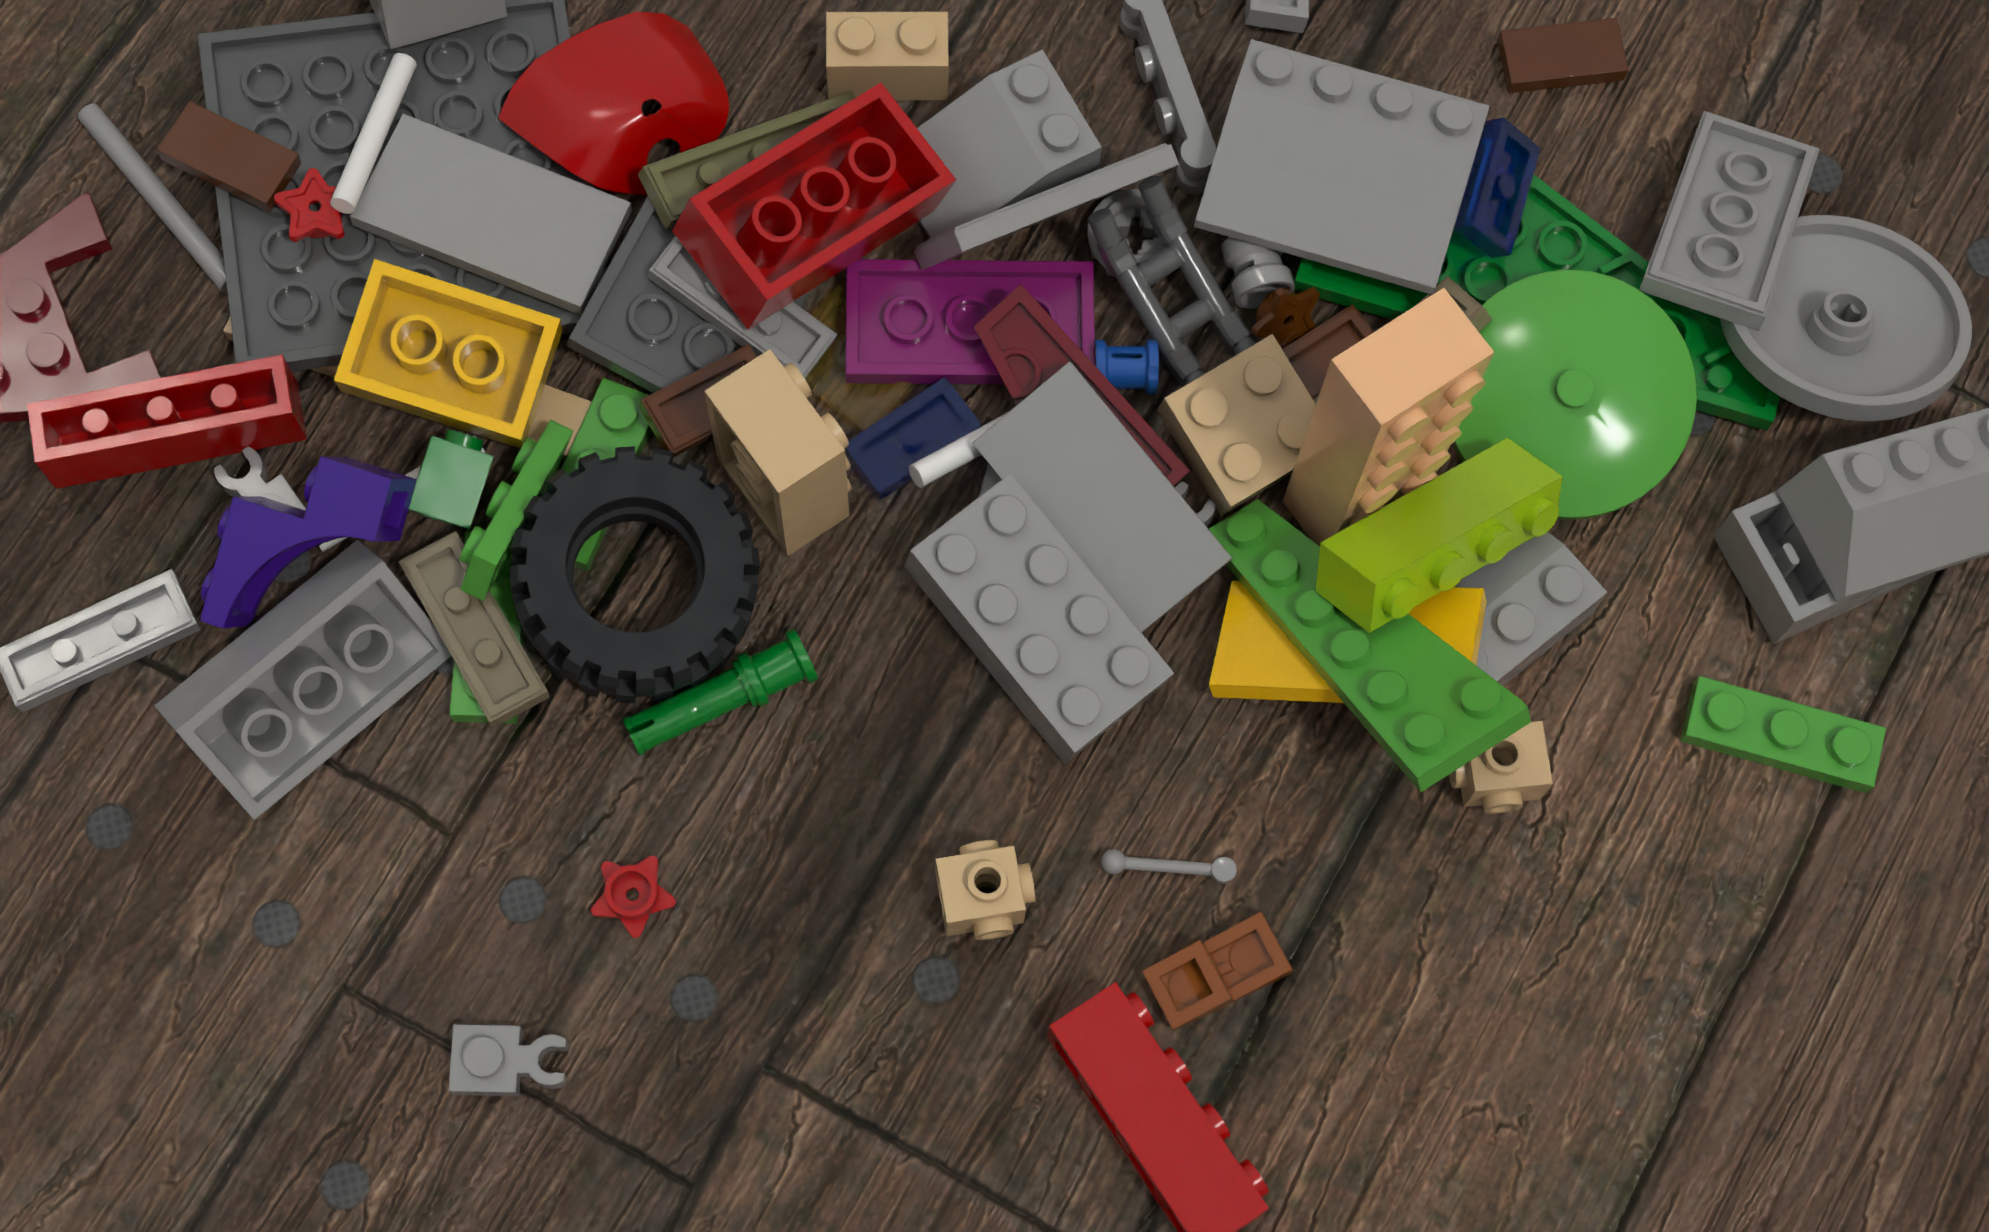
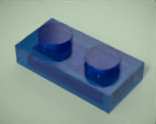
(1497, 188)
(909, 434)

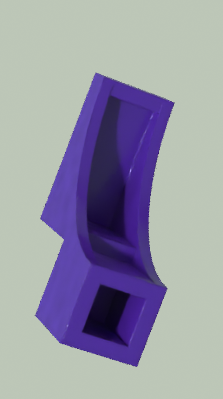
(267, 535)

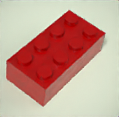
(813, 205)

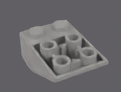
(1779, 569)

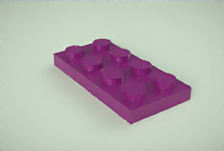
(922, 322)

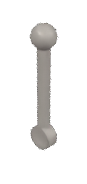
(1221, 870)

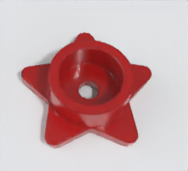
(310, 223)
(619, 881)

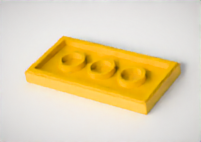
(1262, 663)

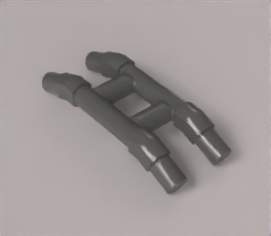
(1180, 254)

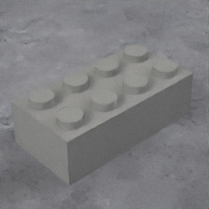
(1037, 618)

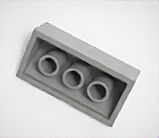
(1896, 505)
(305, 678)

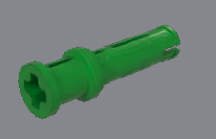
(749, 680)

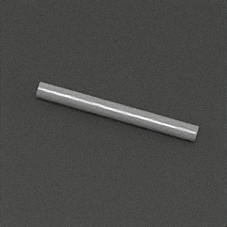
(155, 193)

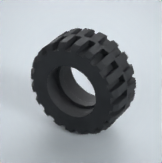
(636, 491)

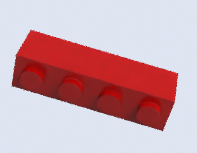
(166, 421)
(1155, 1116)

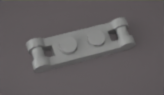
(1177, 102)

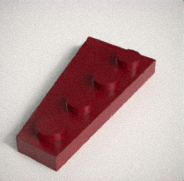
(1032, 347)

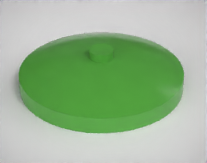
(1585, 384)

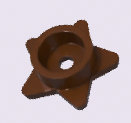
(1286, 315)

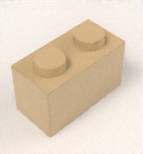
(892, 48)

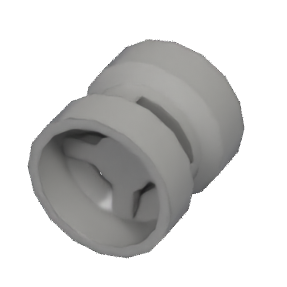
(1256, 271)

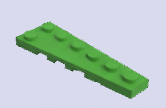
(1399, 681)

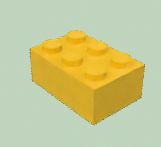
(448, 354)

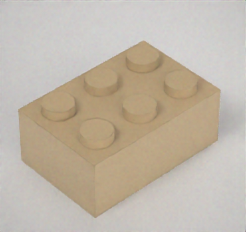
(780, 450)

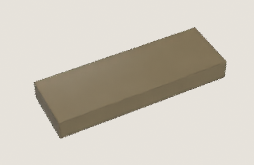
(474, 633)

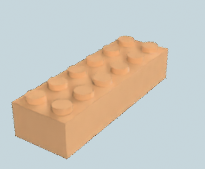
(1387, 416)

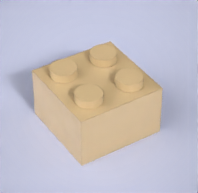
(1241, 423)

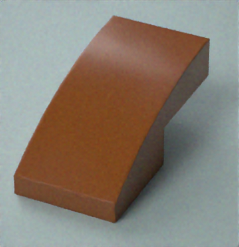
(1218, 971)

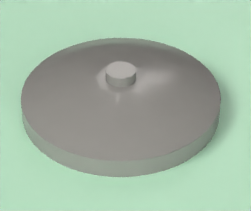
(1857, 323)

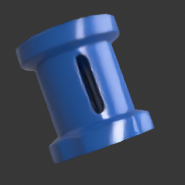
(1129, 365)

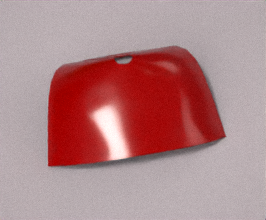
(589, 92)

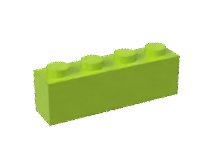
(1438, 534)

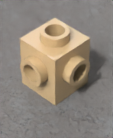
(1507, 772)
(970, 910)

